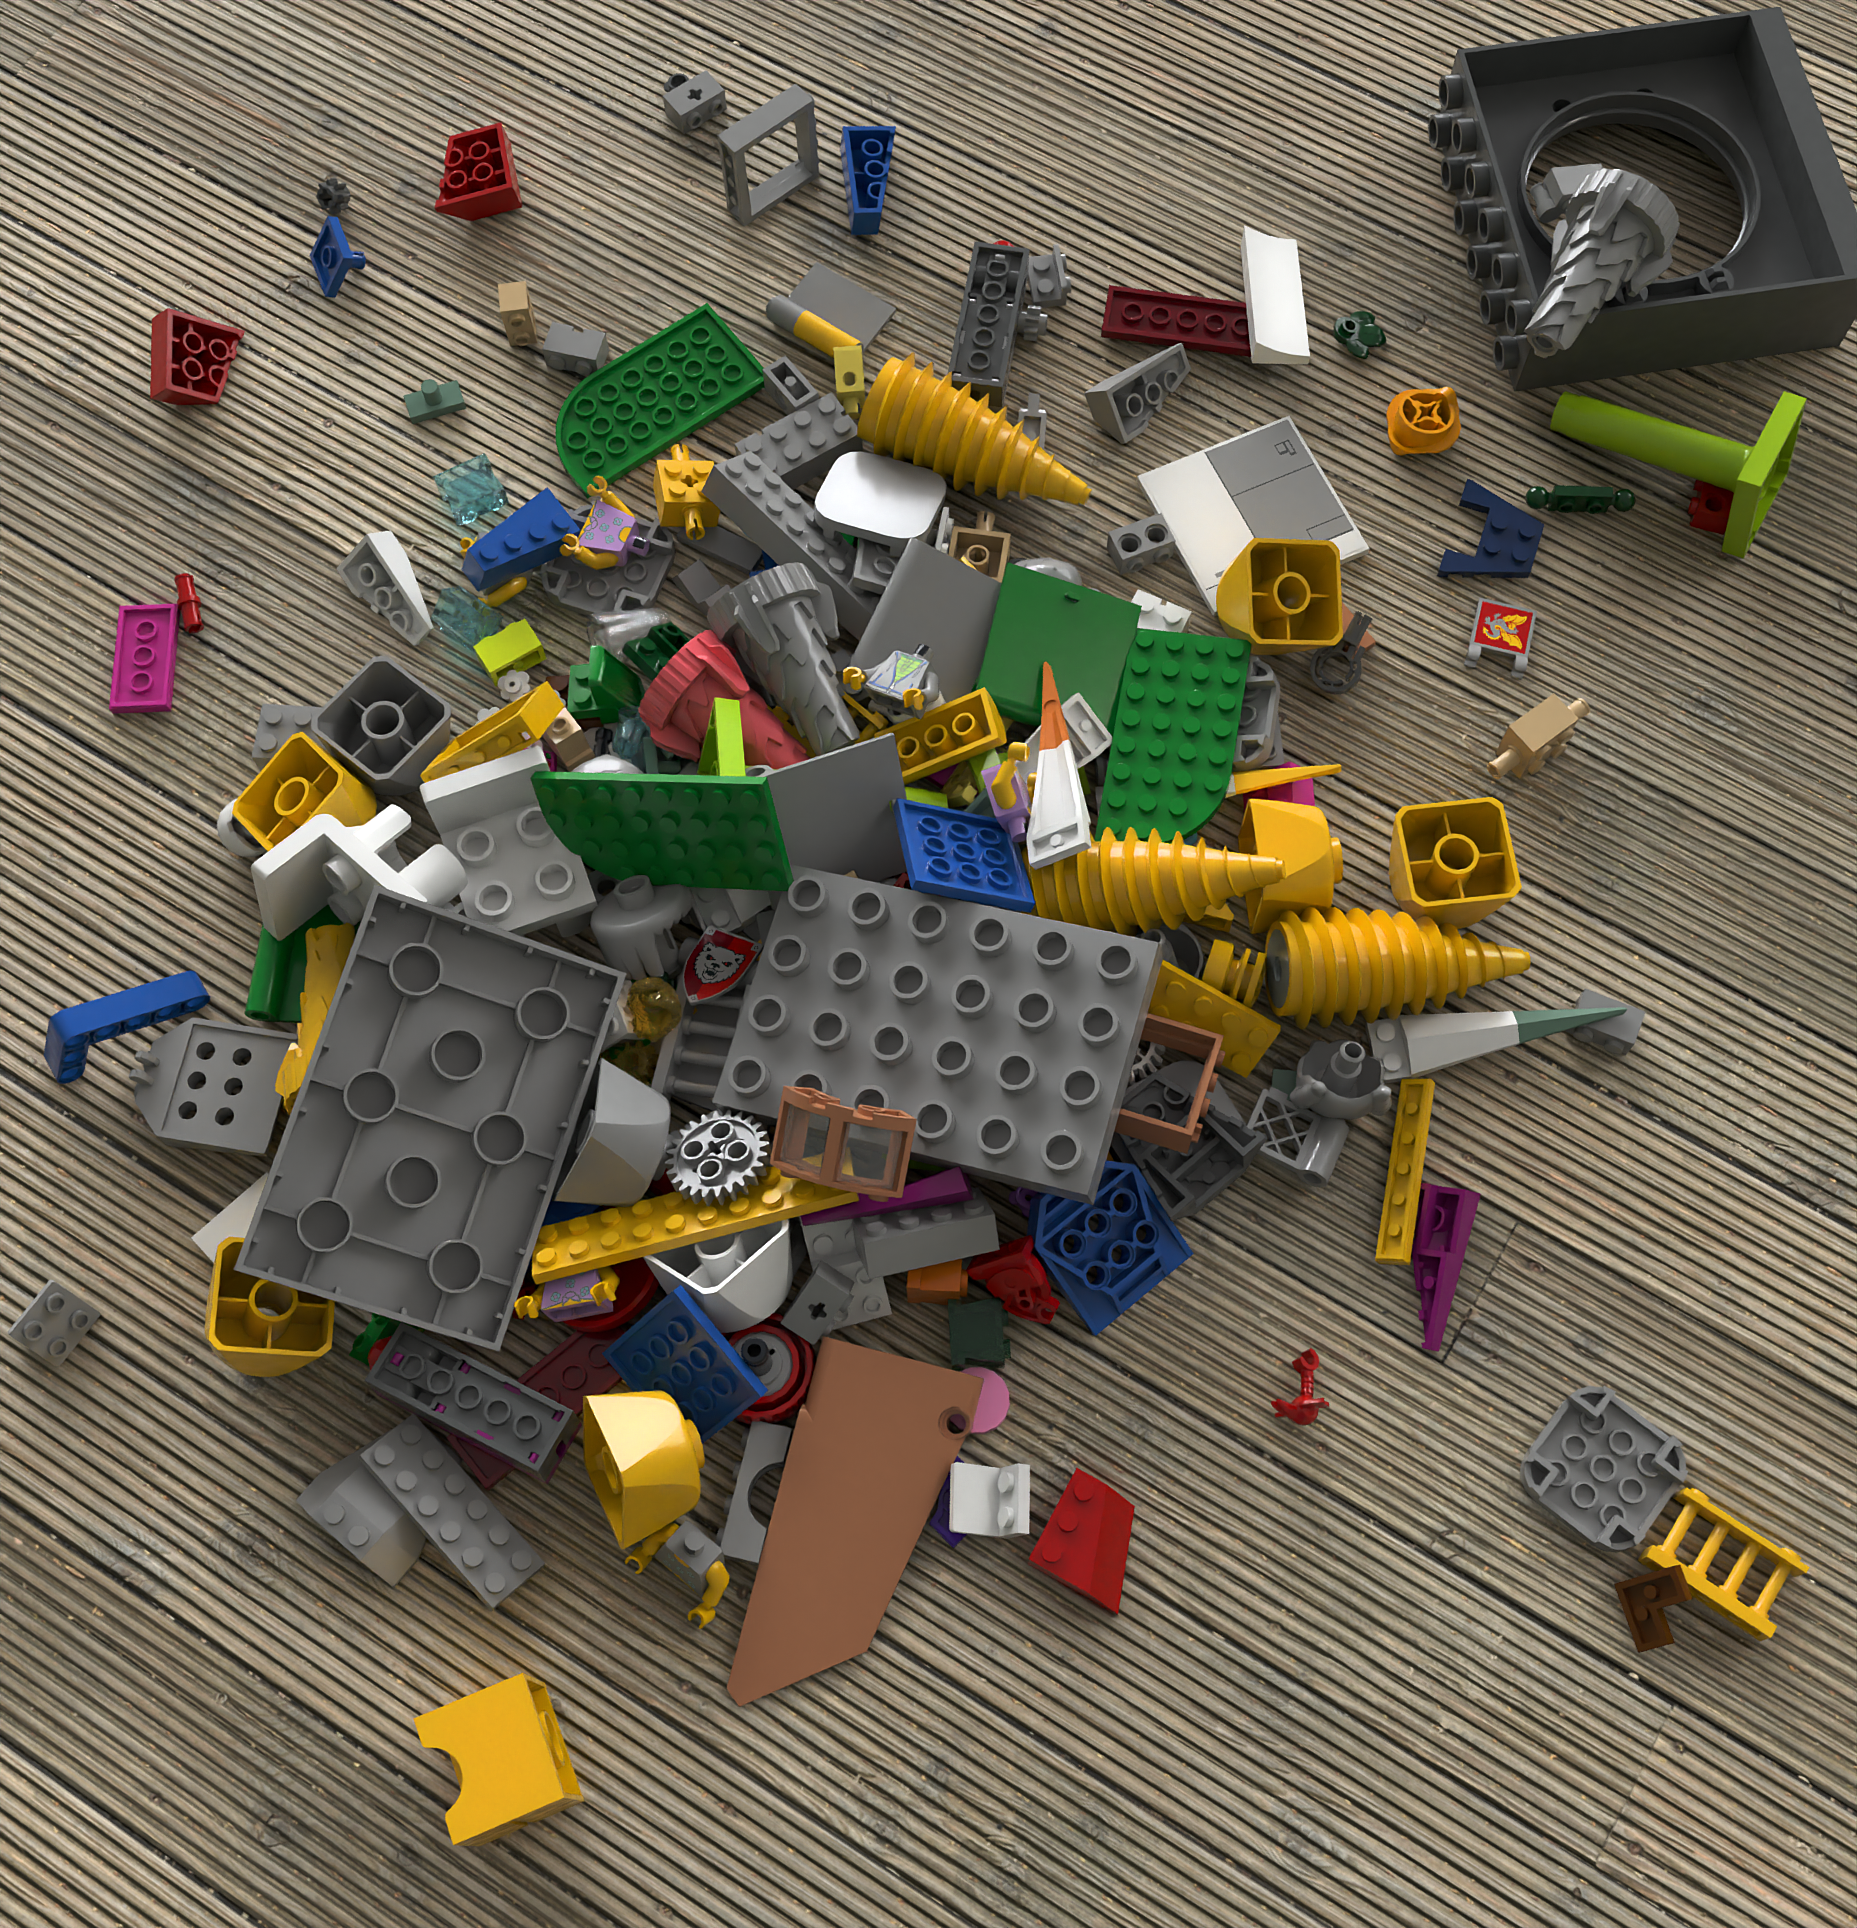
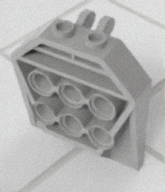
(176, 1065)

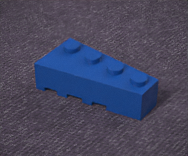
(865, 166)
(520, 542)

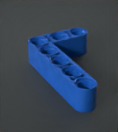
(114, 1015)

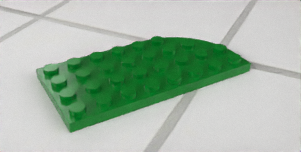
(654, 397)
(1173, 734)
(669, 827)

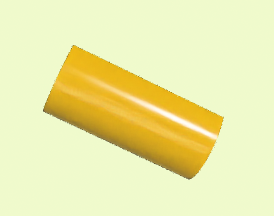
(947, 735)

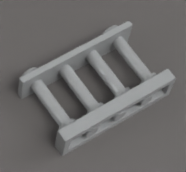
(674, 1053)

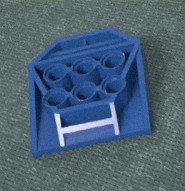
(1118, 1282)

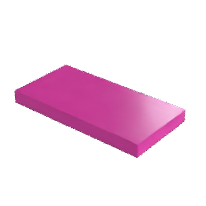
(144, 658)

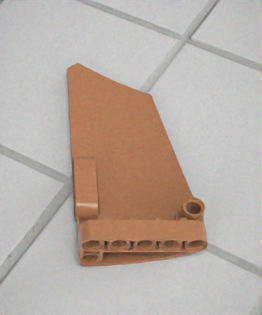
(848, 1510)

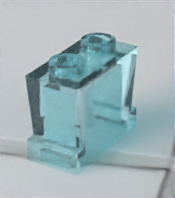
(471, 489)

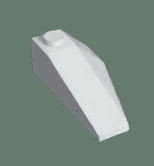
(384, 578)

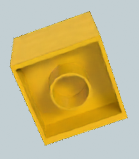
(504, 1759)

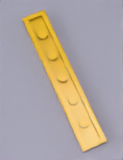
(1405, 1172)

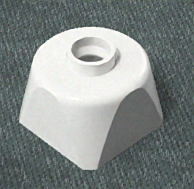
(732, 1276)

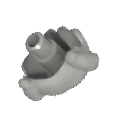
(1340, 1081)

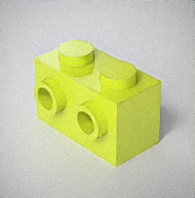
(510, 649)

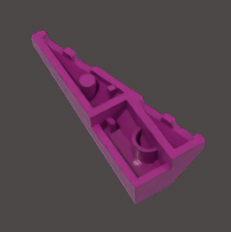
(937, 1189)
(1438, 1252)

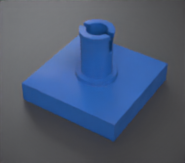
(333, 257)

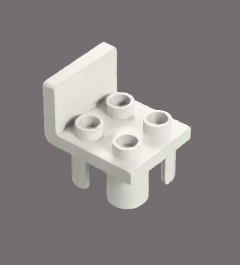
(511, 857)
(342, 864)

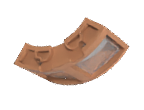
(841, 1145)

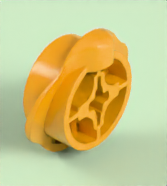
(1423, 421)

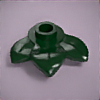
(1358, 333)

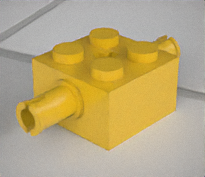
(679, 494)

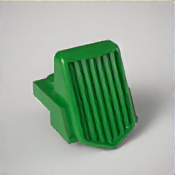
(602, 687)

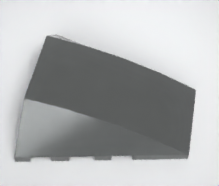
(1192, 1179)

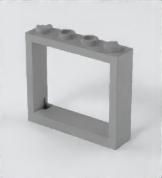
(752, 129)

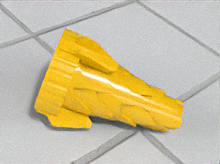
(326, 958)

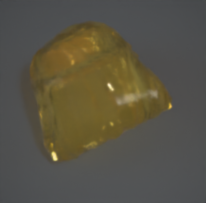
(654, 1008)

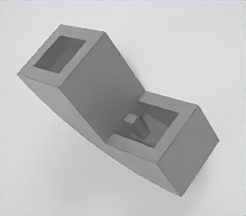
(699, 586)

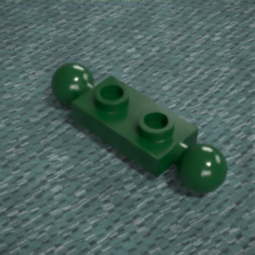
(1580, 499)

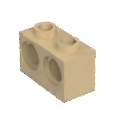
(517, 313)

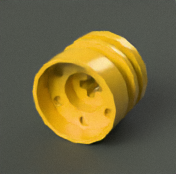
(1234, 976)

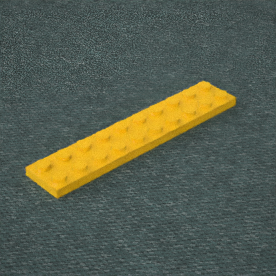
(671, 1223)

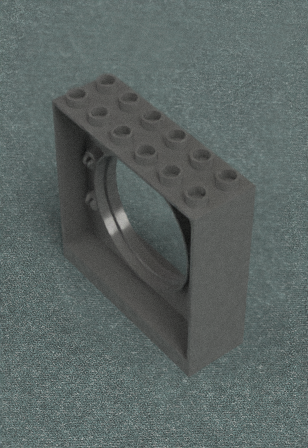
(1720, 85)

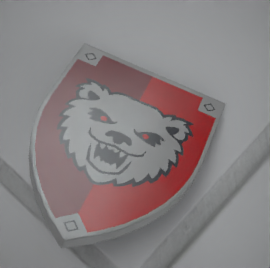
(717, 964)

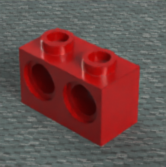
(1714, 499)

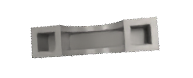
(765, 1450)

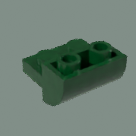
(656, 649)

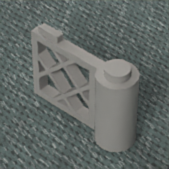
(1320, 1145)

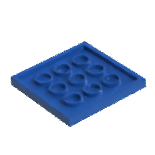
(962, 856)
(689, 1359)

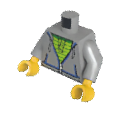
(900, 682)

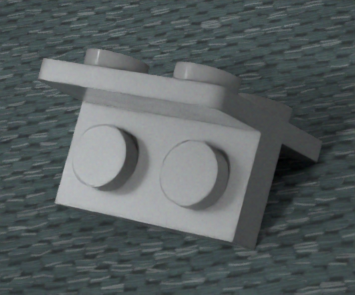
(54, 1323)

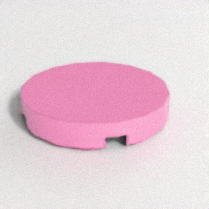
(992, 1404)

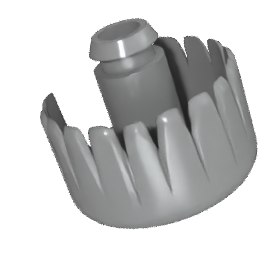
(636, 923)

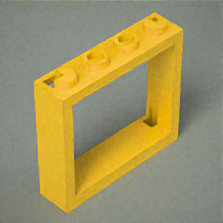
(498, 734)

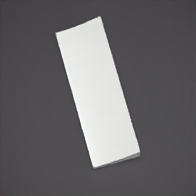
(1274, 299)

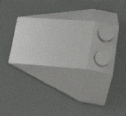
(365, 1517)

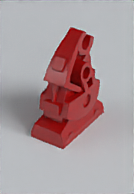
(1017, 1279)

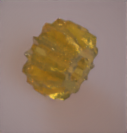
(639, 1055)

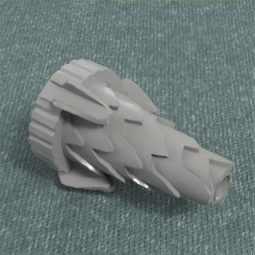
(1612, 234)
(780, 639)

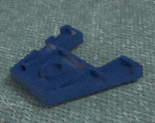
(1506, 542)

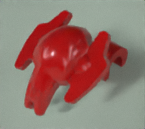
(1304, 1408)

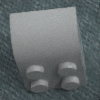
(277, 725)

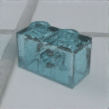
(465, 616)

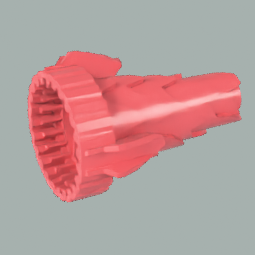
(682, 699)

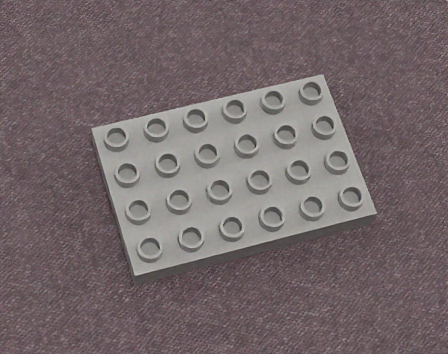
(963, 1014)
(432, 1120)

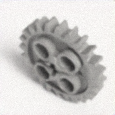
(718, 1157)

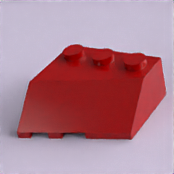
(479, 175)
(190, 358)
(1087, 1541)

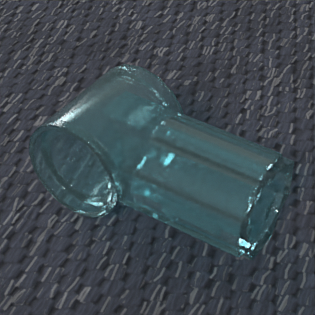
(629, 732)

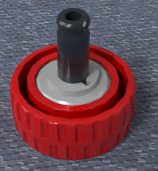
(781, 1363)

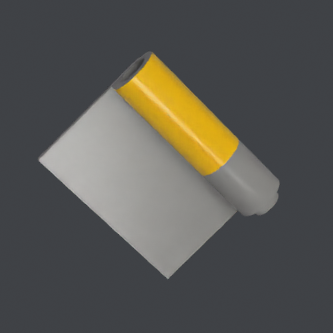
(830, 312)

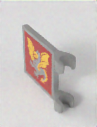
(1502, 631)

